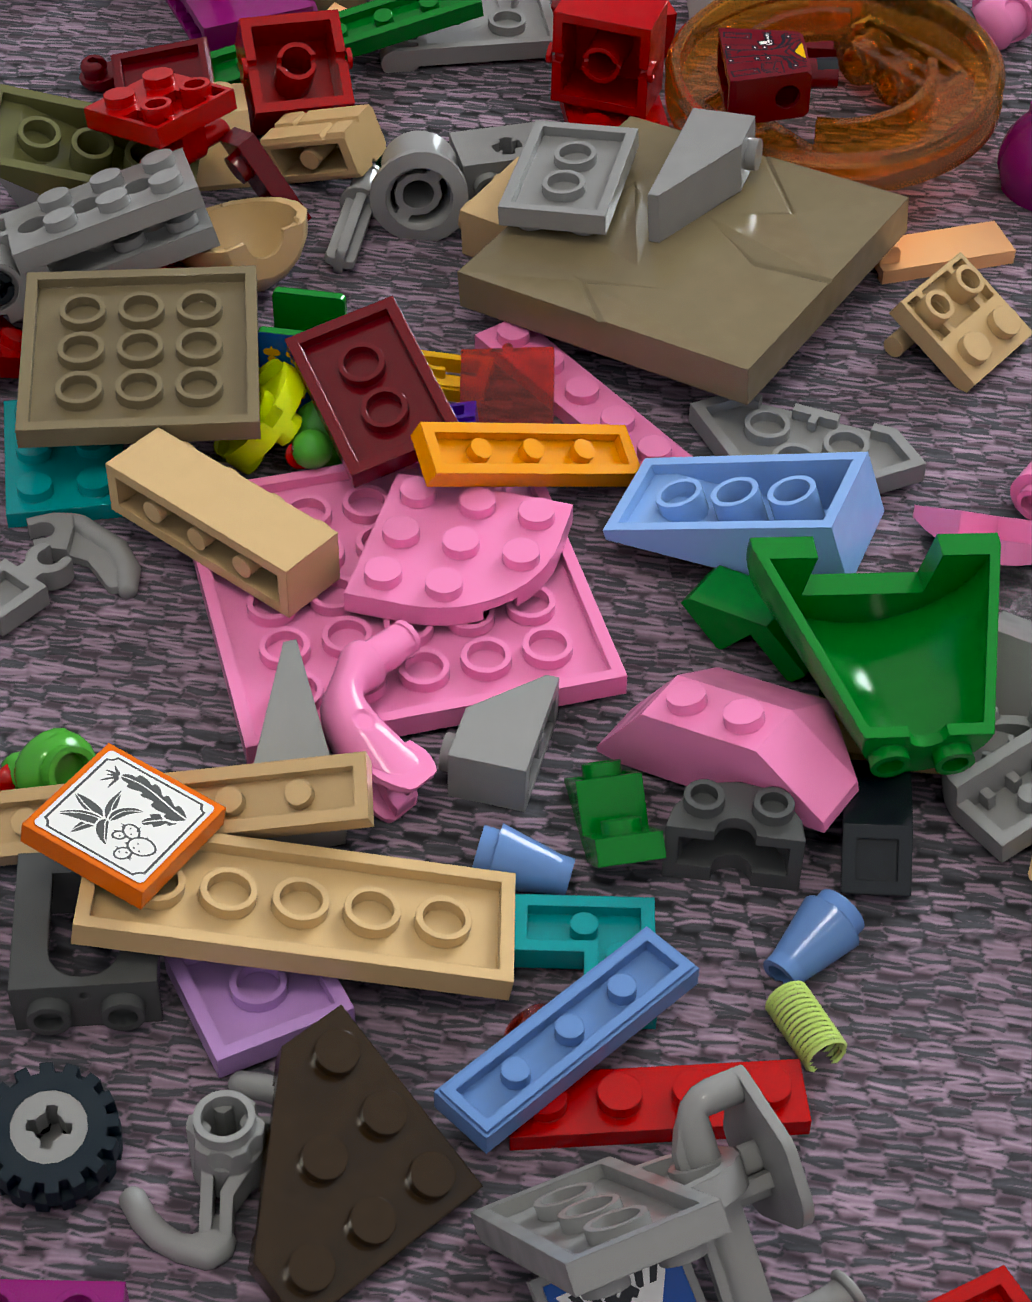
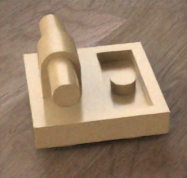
(958, 324)

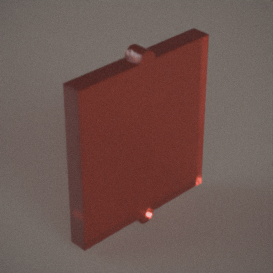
(509, 383)

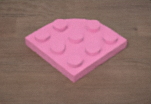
(455, 553)

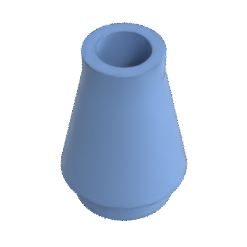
(535, 865)
(816, 937)

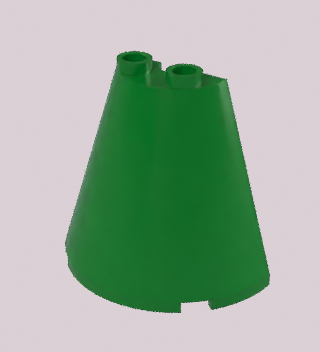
(895, 651)

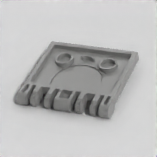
(504, 33)

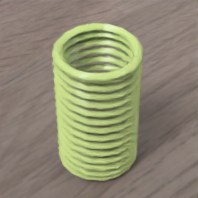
(817, 1019)

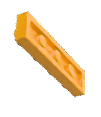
(524, 454)

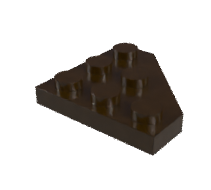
(345, 1167)

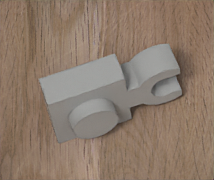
(27, 585)

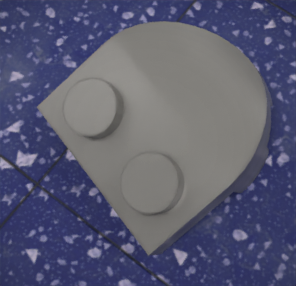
(996, 792)

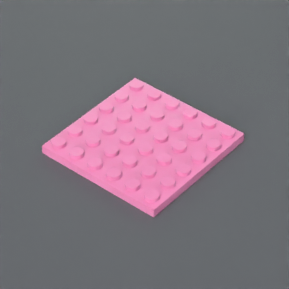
(457, 665)

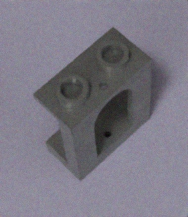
(51, 1000)

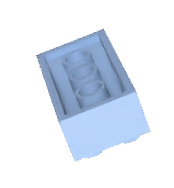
(714, 504)

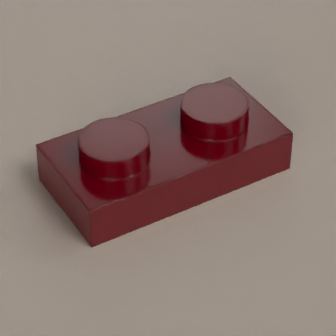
(253, 165)

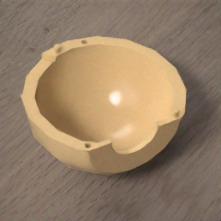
(257, 233)

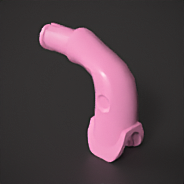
(354, 727)

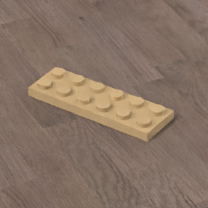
(320, 916)

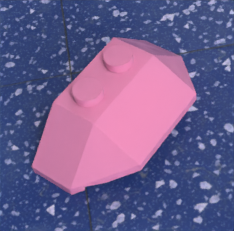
(744, 732)

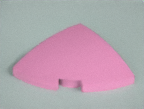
(1013, 532)

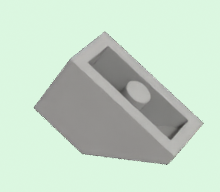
(502, 745)

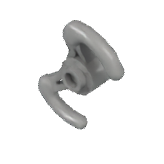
(226, 1163)

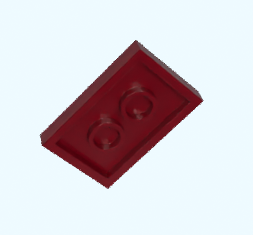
(369, 387)

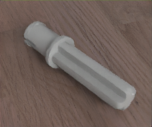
(351, 223)

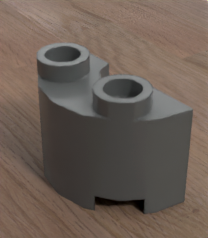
(735, 829)

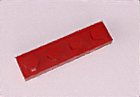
(644, 1101)

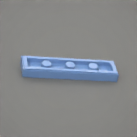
(565, 1039)

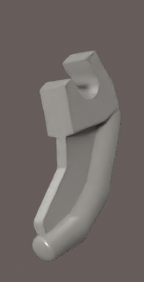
(90, 547)

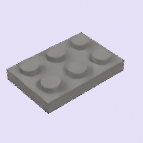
(569, 177)

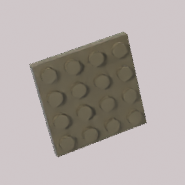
(138, 353)

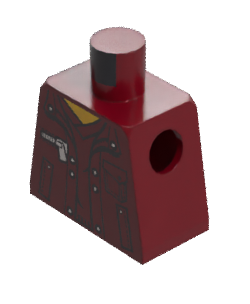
(769, 73)

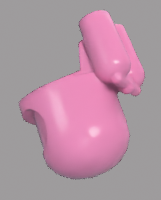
(1004, 19)

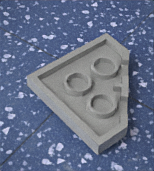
(763, 429)

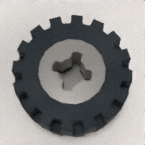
(58, 1164)

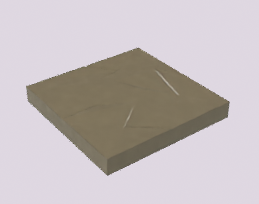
(710, 302)

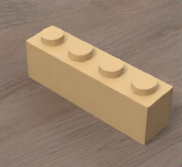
(224, 521)

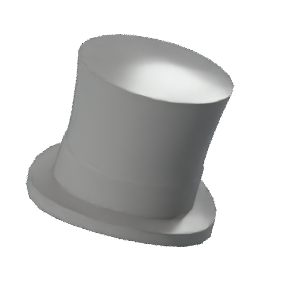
(418, 188)

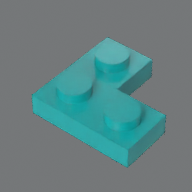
(576, 929)

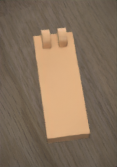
(926, 252)

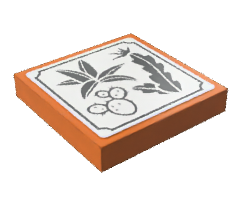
(123, 825)

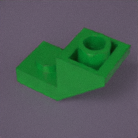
(732, 609)
(613, 815)

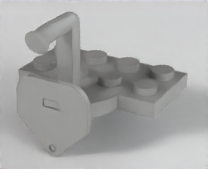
(620, 1218)

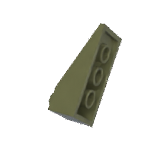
(50, 145)

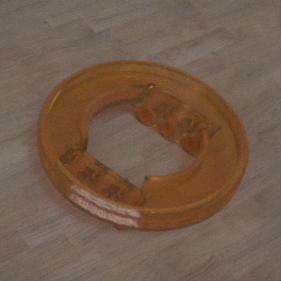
(917, 55)

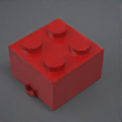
(608, 54)
(292, 65)

